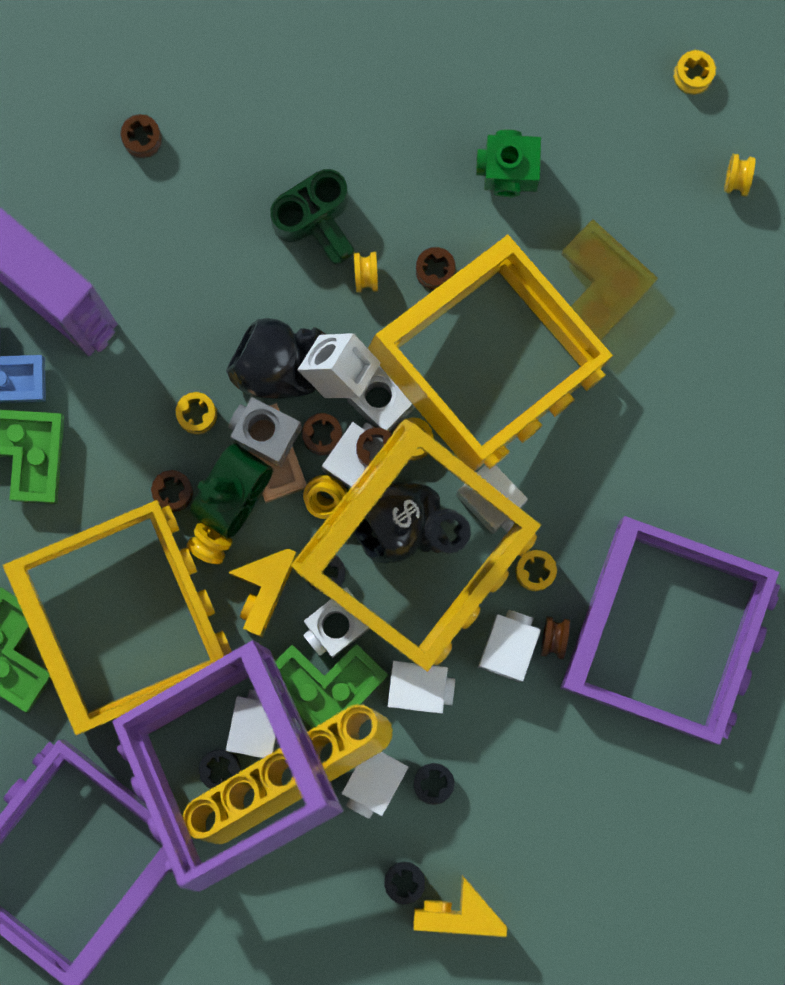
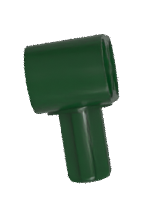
(317, 215)
(231, 491)

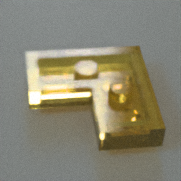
(615, 276)

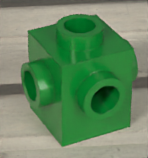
(510, 163)

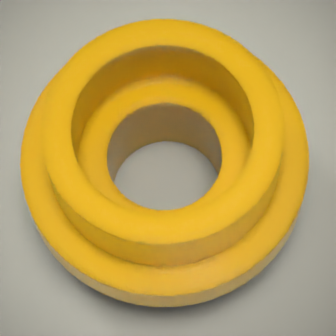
(315, 502)

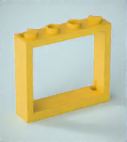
(547, 305)
(359, 502)
(47, 642)

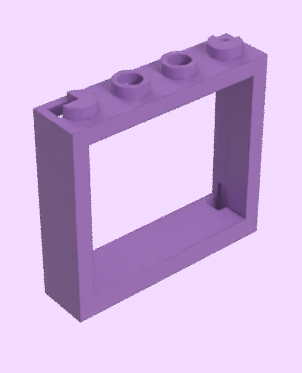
(53, 288)
(747, 640)
(153, 788)
(19, 800)

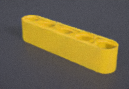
(266, 777)

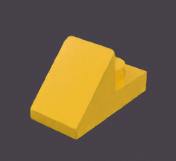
(271, 577)
(473, 918)

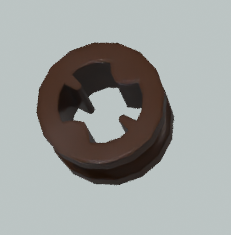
(148, 124)
(437, 255)
(308, 433)
(364, 455)
(159, 486)
(555, 637)

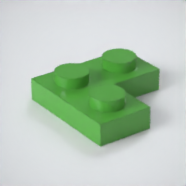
(36, 450)
(20, 677)
(325, 696)

